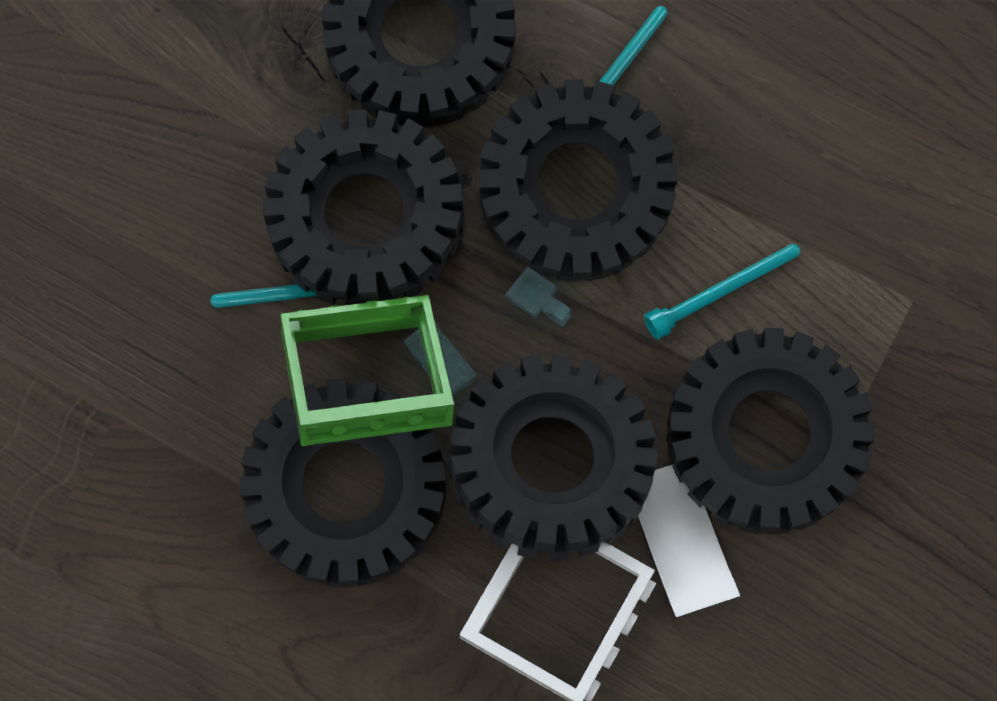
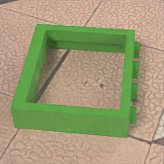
(374, 417)

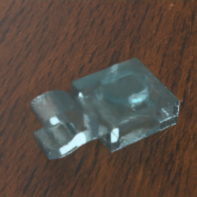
(535, 294)

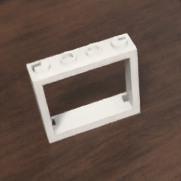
(606, 652)

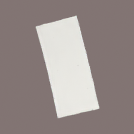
(684, 546)

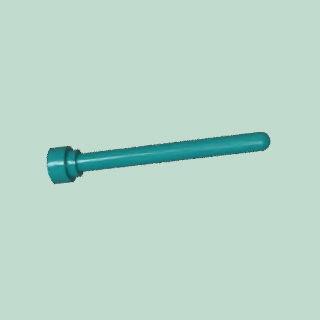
(635, 45)
(260, 296)
(662, 321)

